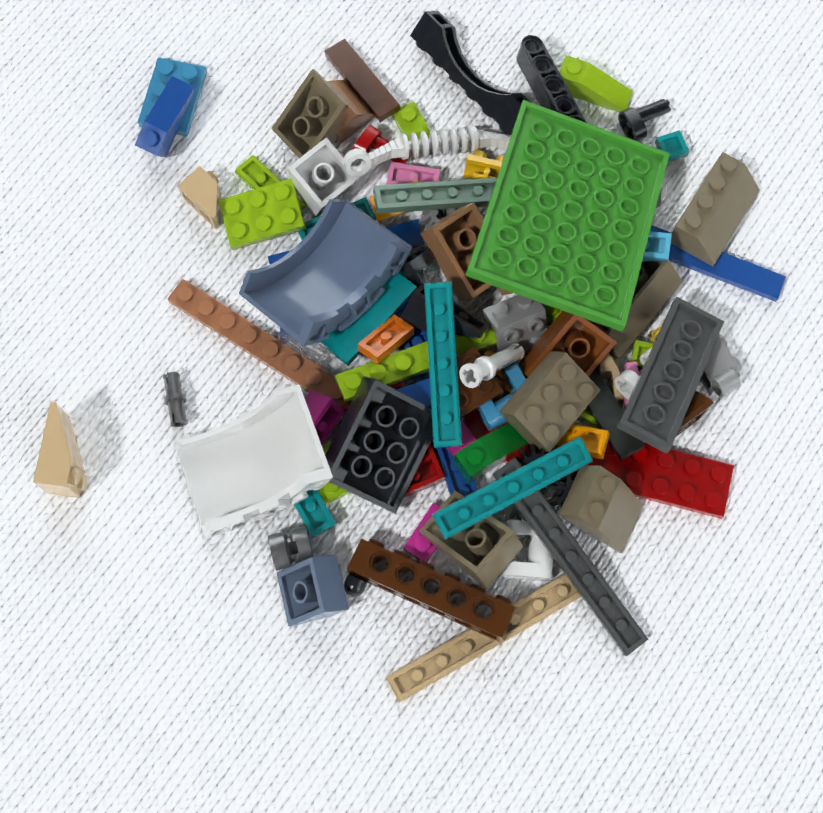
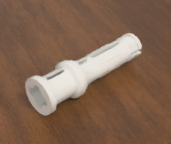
(485, 367)

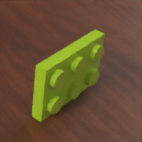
(262, 214)

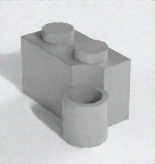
(722, 370)

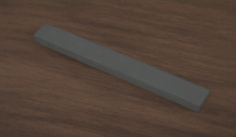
(578, 567)

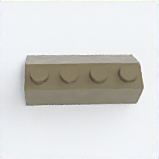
(715, 210)
(653, 288)

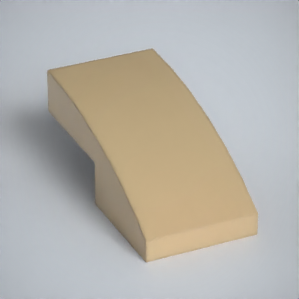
(609, 370)

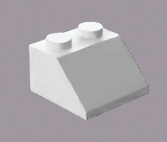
(320, 176)

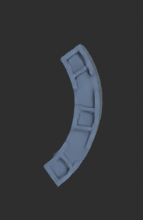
(328, 275)

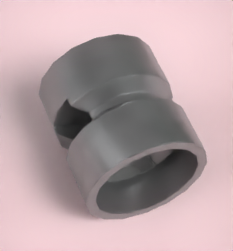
(281, 550)

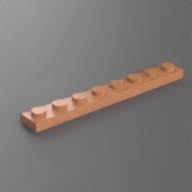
(254, 341)

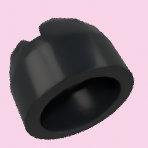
(354, 586)

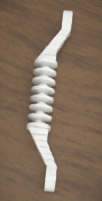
(401, 146)

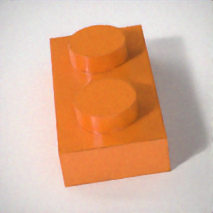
(385, 339)

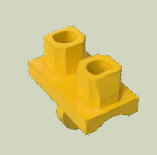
(480, 167)

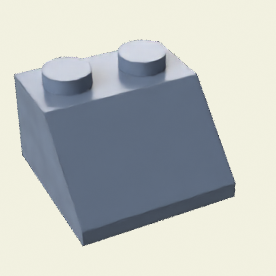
(312, 590)

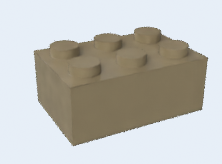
(549, 400)

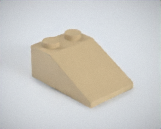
(59, 459)

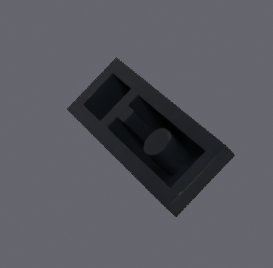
(466, 322)

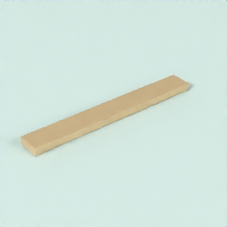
(472, 644)

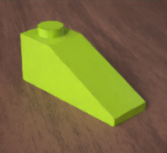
(594, 85)

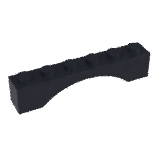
(439, 39)

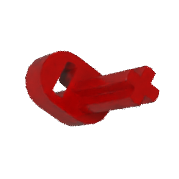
(372, 139)

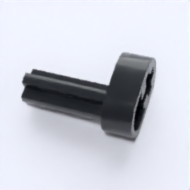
(633, 119)
(414, 264)

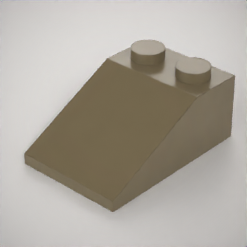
(311, 115)
(602, 506)
(479, 549)

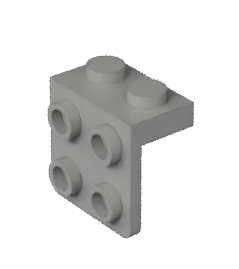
(517, 321)

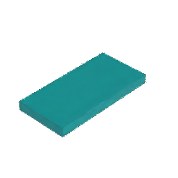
(345, 343)

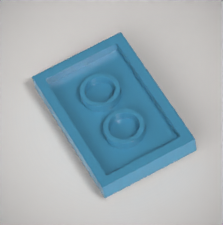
(161, 75)

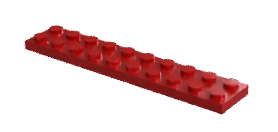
(650, 474)

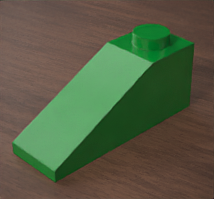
(488, 452)

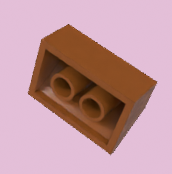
(574, 335)

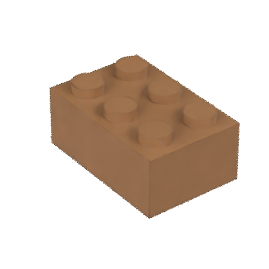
(452, 246)

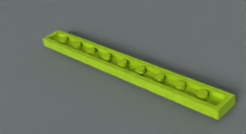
(415, 360)

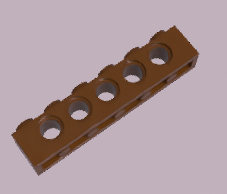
(492, 626)

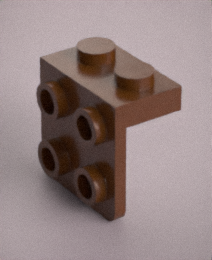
(475, 397)

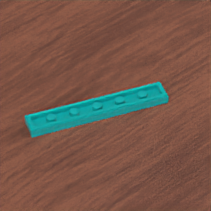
(443, 365)
(512, 488)

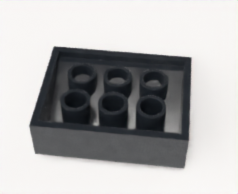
(380, 444)

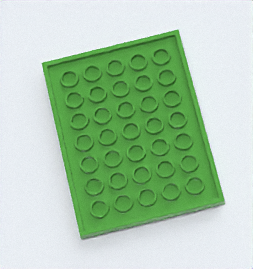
(569, 216)

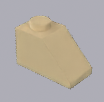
(203, 194)

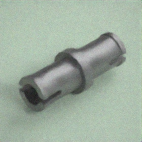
(175, 399)

